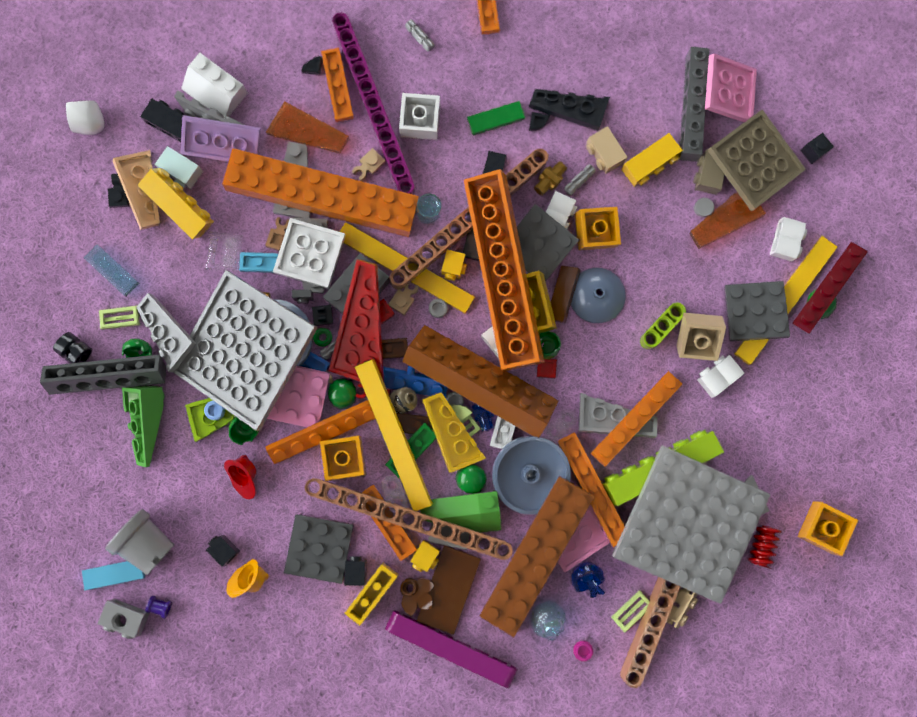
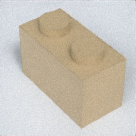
(606, 150)

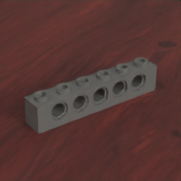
(694, 104)
(103, 374)

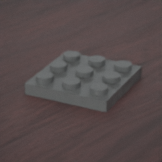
(543, 242)
(756, 311)
(318, 548)

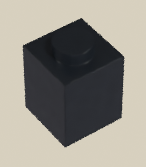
(817, 148)
(222, 550)
(355, 571)

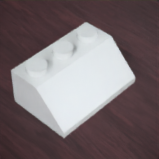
(213, 86)

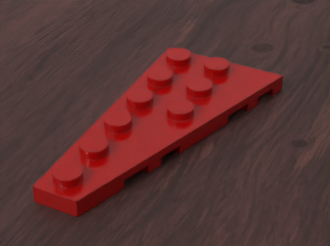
(360, 326)

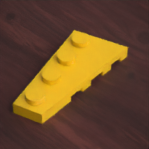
(453, 439)

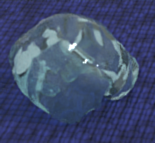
(548, 620)

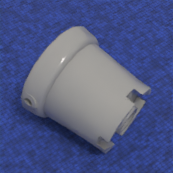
(140, 542)

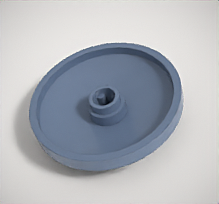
(527, 472)

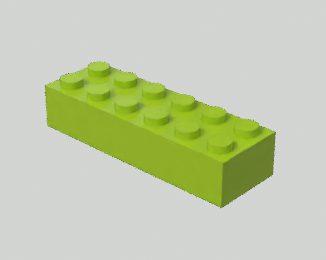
(629, 484)

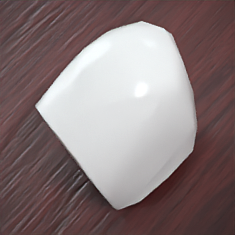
(84, 117)

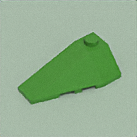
(145, 410)
(473, 511)

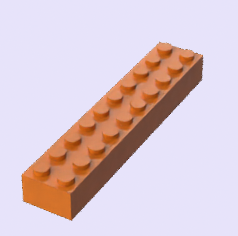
(320, 192)
(503, 270)

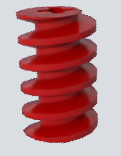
(764, 546)

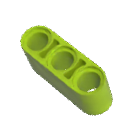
(670, 322)

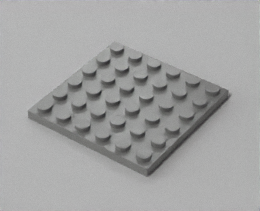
(244, 350)
(691, 524)

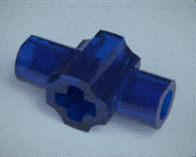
(483, 417)

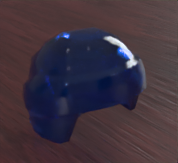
(588, 577)

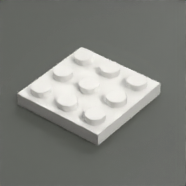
(309, 253)

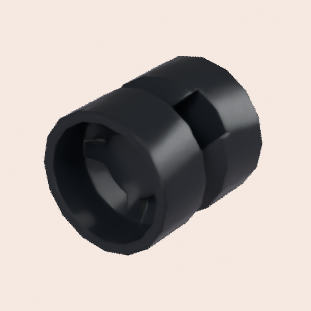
(71, 348)

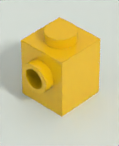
(453, 265)
(425, 557)

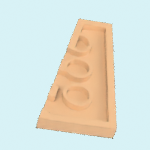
(131, 171)

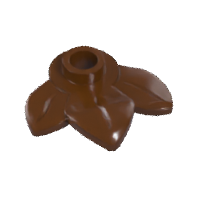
(418, 597)

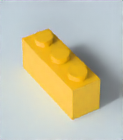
(652, 160)
(371, 593)

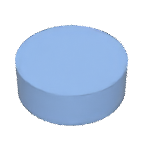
(214, 410)

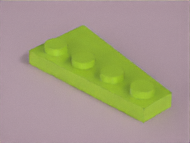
(200, 424)

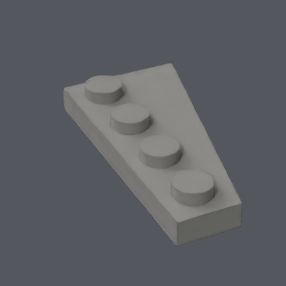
(194, 108)

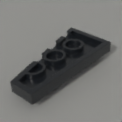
(571, 107)

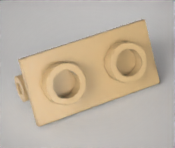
(686, 602)

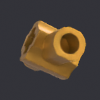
(550, 178)

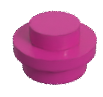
(583, 650)

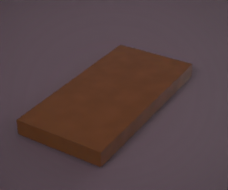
(451, 587)

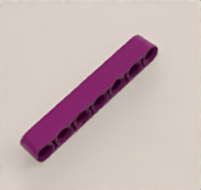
(451, 650)

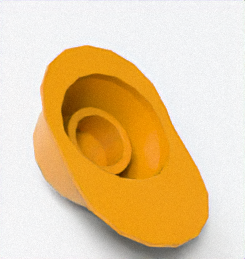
(246, 579)

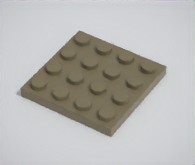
(756, 160)

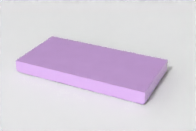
(217, 138)

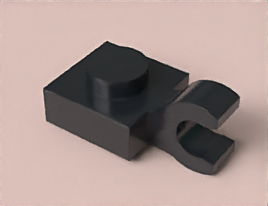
(117, 195)

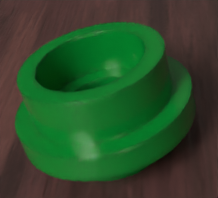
(316, 337)

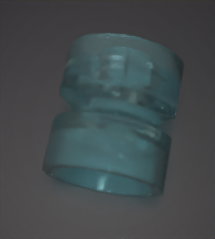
(428, 208)

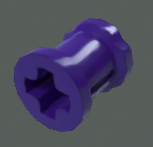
(158, 607)

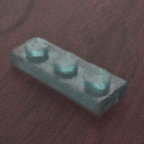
(111, 270)

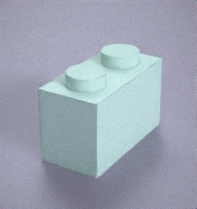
(179, 167)

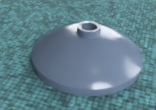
(594, 307)

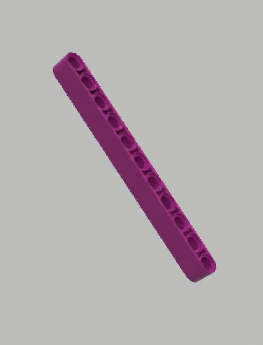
(369, 97)

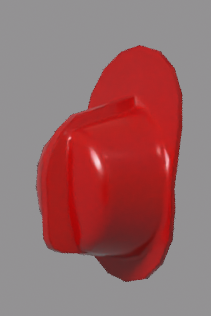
(241, 473)

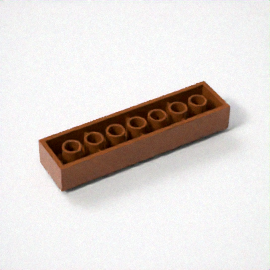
(480, 381)
(536, 556)

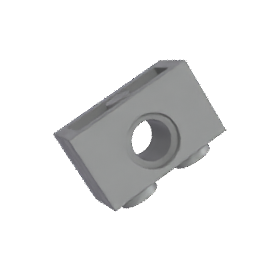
(111, 616)

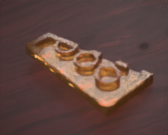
(305, 129)
(725, 220)

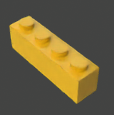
(176, 203)

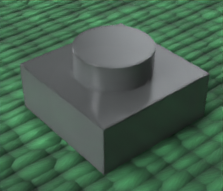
(302, 296)

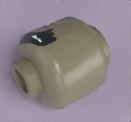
(403, 400)

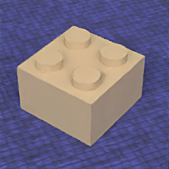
(701, 336)

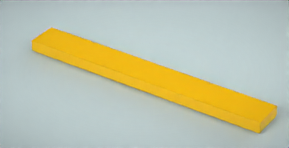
(391, 260)
(794, 290)
(393, 435)

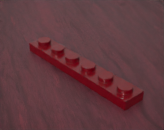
(829, 287)

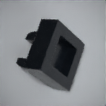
(322, 315)

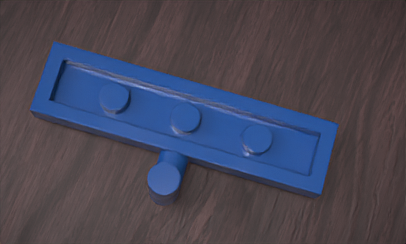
(418, 382)

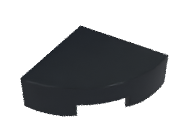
(313, 66)
(538, 121)

